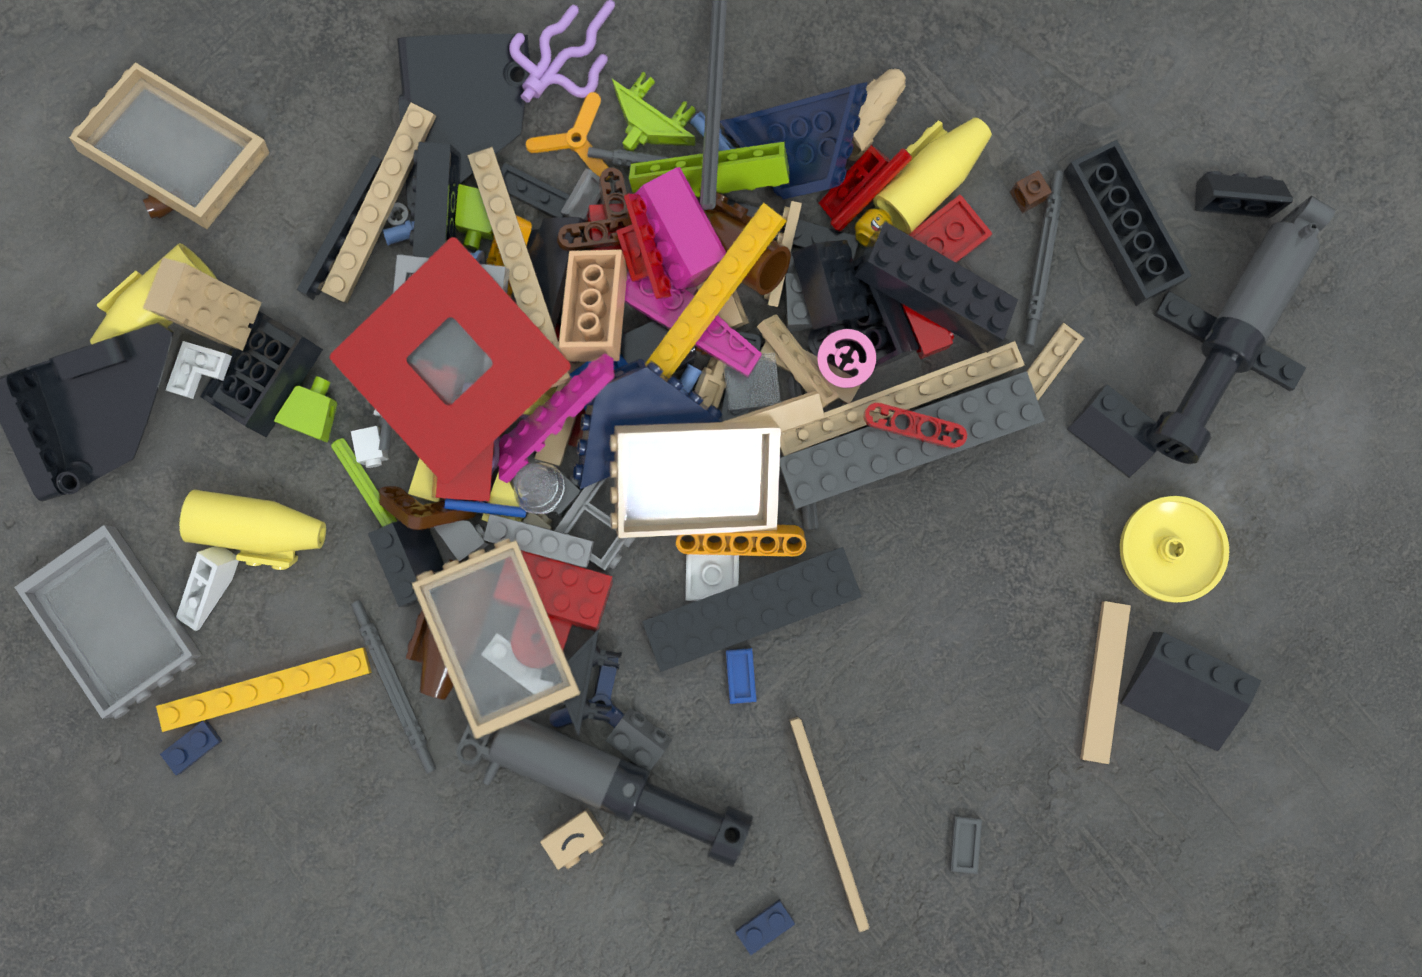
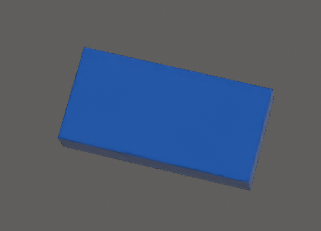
(741, 676)

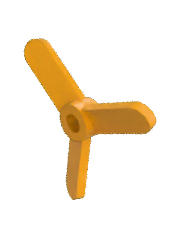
(580, 129)

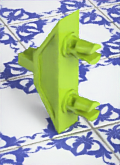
(646, 122)

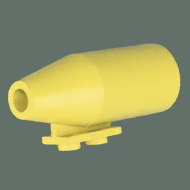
(936, 169)
(127, 300)
(257, 527)

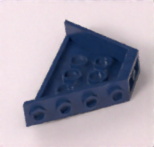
(815, 137)
(633, 397)

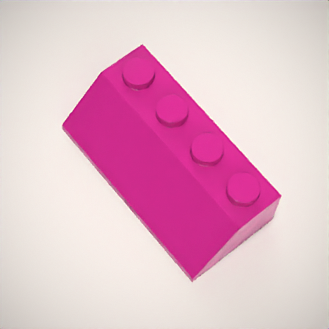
(681, 229)

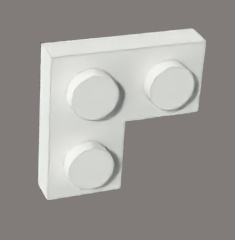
(191, 364)

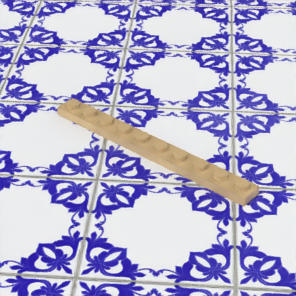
(512, 244)
(904, 396)

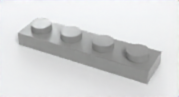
(540, 540)

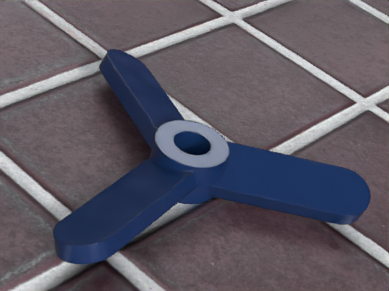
(602, 692)

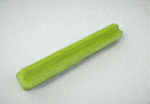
(361, 481)

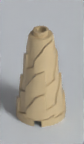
(879, 103)

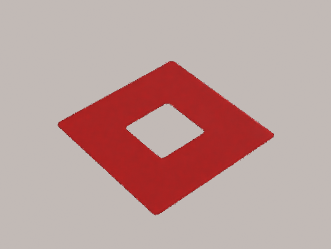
(521, 355)

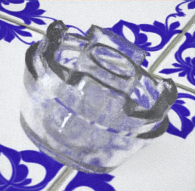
(538, 488)

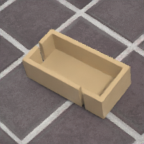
(201, 304)

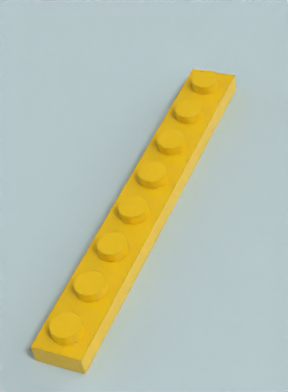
(717, 289)
(263, 689)

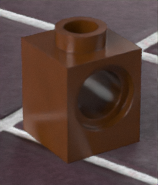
(1030, 191)

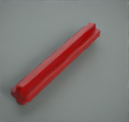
(871, 189)

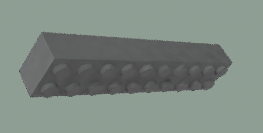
(877, 454)

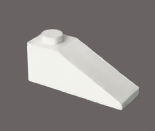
(206, 584)

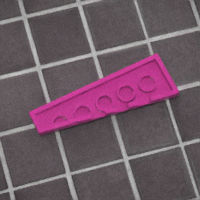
(717, 339)
(551, 416)

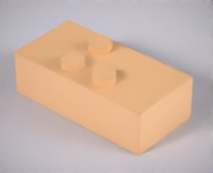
(593, 305)

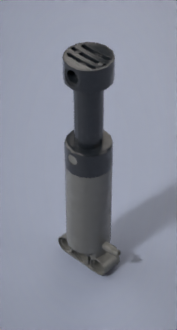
(1243, 327)
(602, 782)

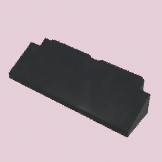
(551, 261)

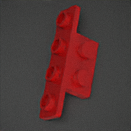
(640, 248)

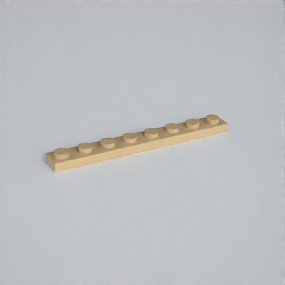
(378, 203)

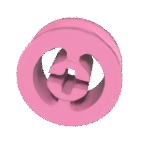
(828, 348)

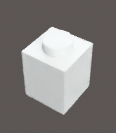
(366, 447)

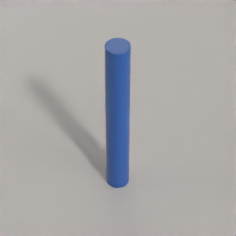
(487, 508)

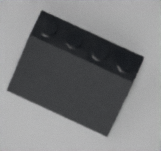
(262, 374)
(1189, 690)

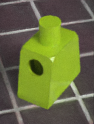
(472, 217)
(309, 410)

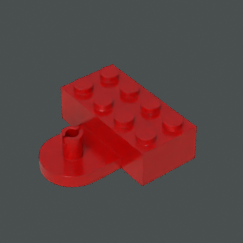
(569, 594)

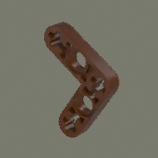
(613, 219)
(415, 514)

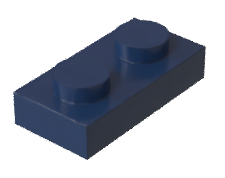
(191, 747)
(765, 927)

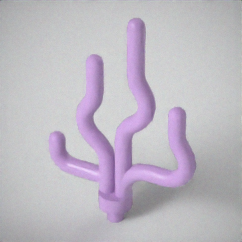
(541, 75)

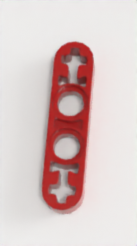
(914, 428)

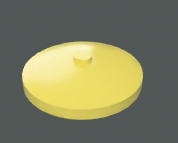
(1174, 549)

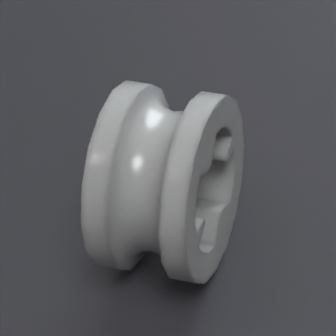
(406, 215)

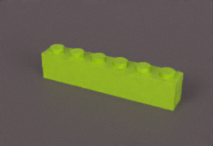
(736, 170)

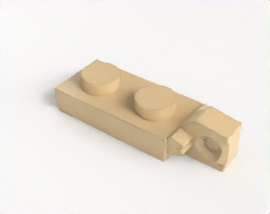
(711, 383)

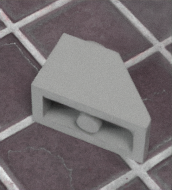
(462, 538)

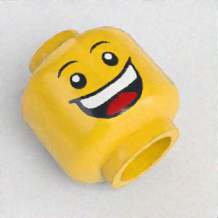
(870, 223)

